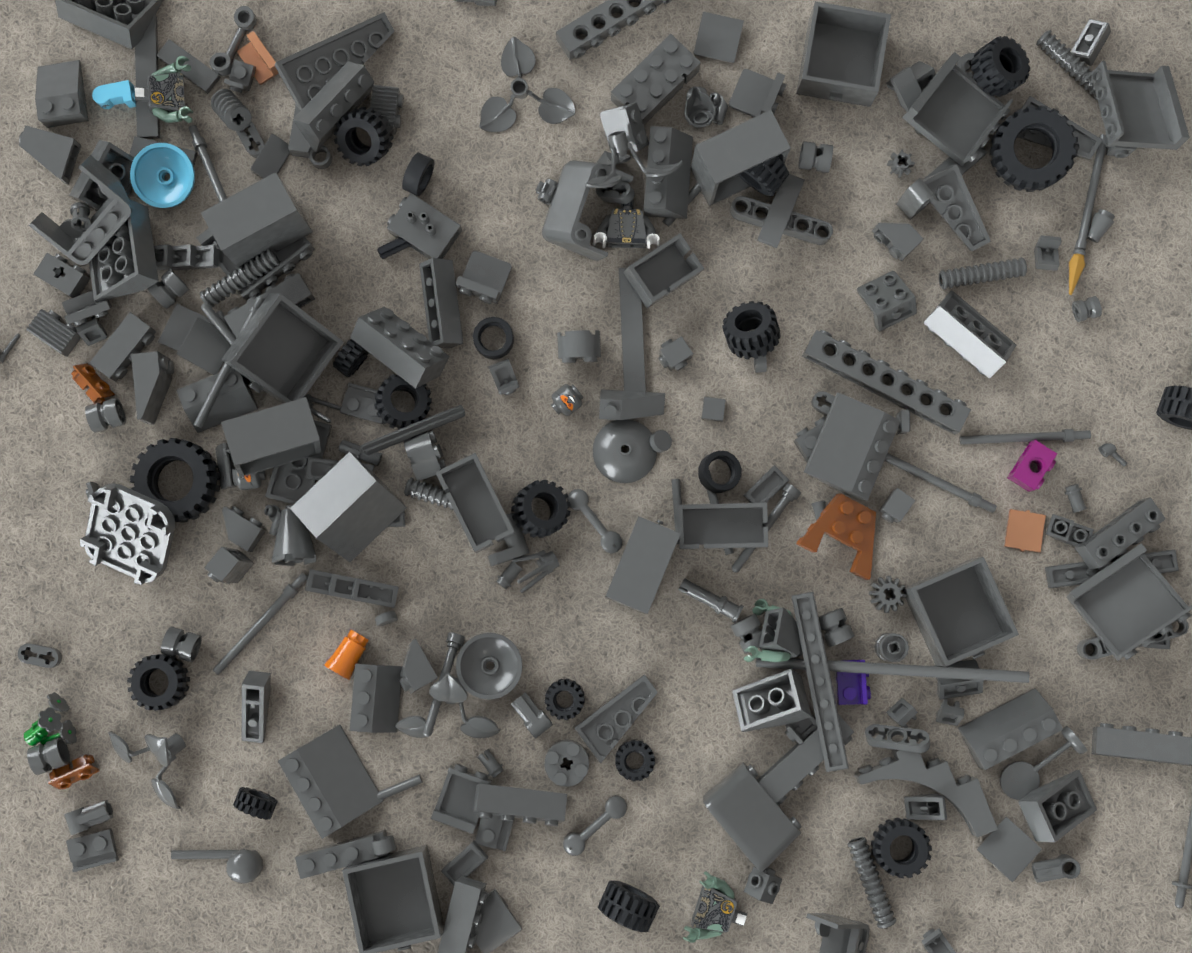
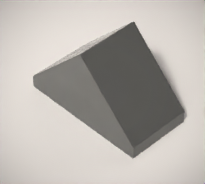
(925, 807)

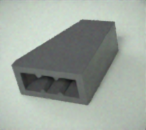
(52, 150)

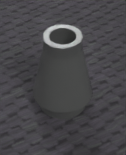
(1100, 224)

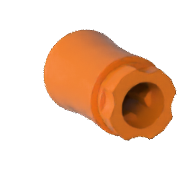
(347, 655)

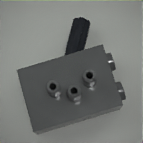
(421, 228)

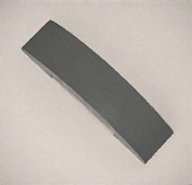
(780, 211)

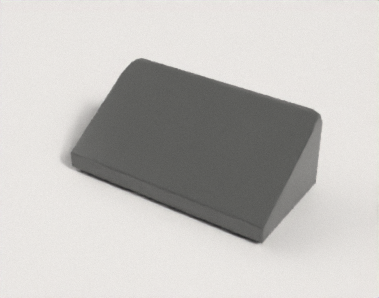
(1091, 41)
(271, 157)
(225, 467)

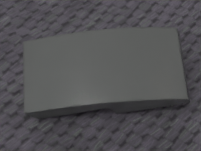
(1068, 531)

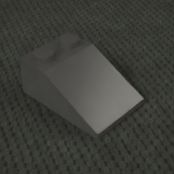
(60, 94)
(151, 382)
(772, 701)
(1057, 807)

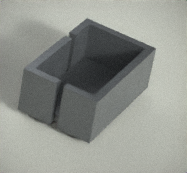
(663, 270)

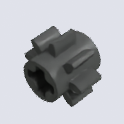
(901, 157)
(546, 191)

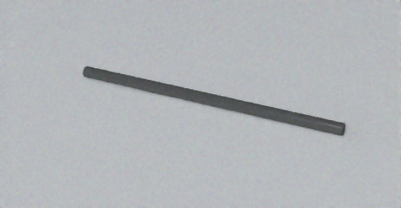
(906, 670)

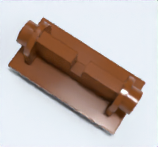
(86, 376)
(64, 776)

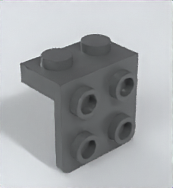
(756, 93)
(626, 119)
(484, 277)

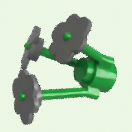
(50, 721)

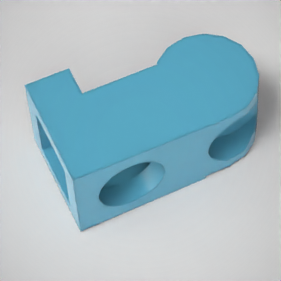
(115, 93)

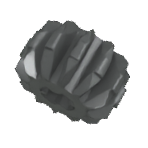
(885, 585)

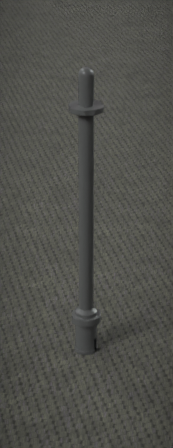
(1182, 884)

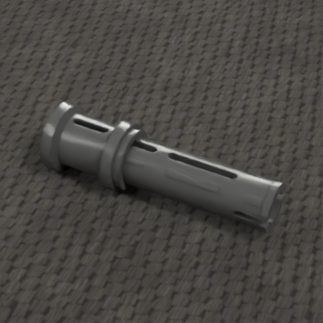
(718, 603)

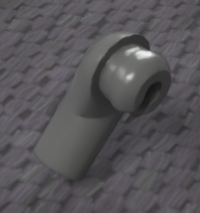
(721, 107)
(274, 514)

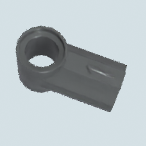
(534, 719)
(86, 817)
(1053, 869)

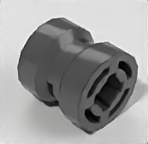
(1086, 309)

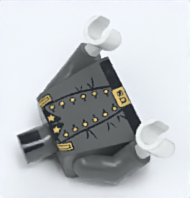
(626, 229)

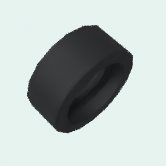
(418, 174)
(493, 321)
(734, 466)

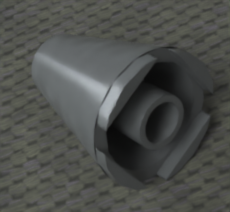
(292, 541)

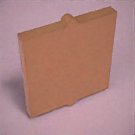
(1024, 530)

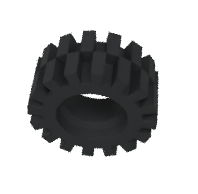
(350, 358)
(561, 712)
(634, 774)
(255, 803)

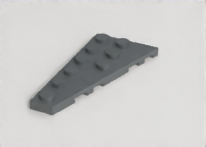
(313, 67)

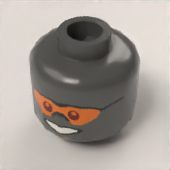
(566, 400)
(250, 481)

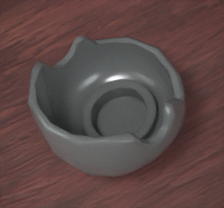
(244, 866)

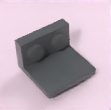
(888, 300)

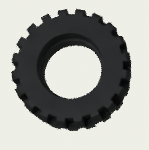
(1057, 132)
(204, 476)

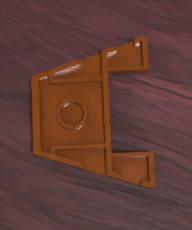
(849, 524)

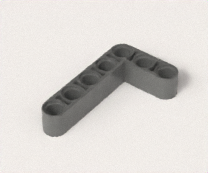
(919, 194)

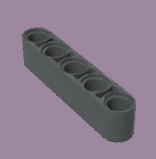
(812, 224)
(1101, 650)

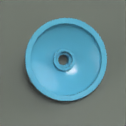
(149, 174)

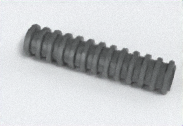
(1067, 60)
(983, 273)
(240, 277)
(427, 492)
(872, 883)

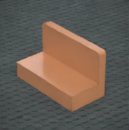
(257, 55)

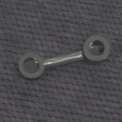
(246, 21)
(579, 502)
(615, 808)

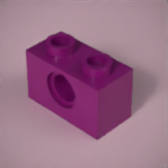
(1021, 472)

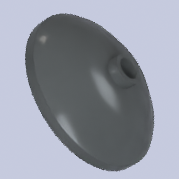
(624, 466)
(477, 677)

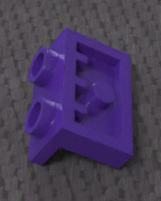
(852, 687)

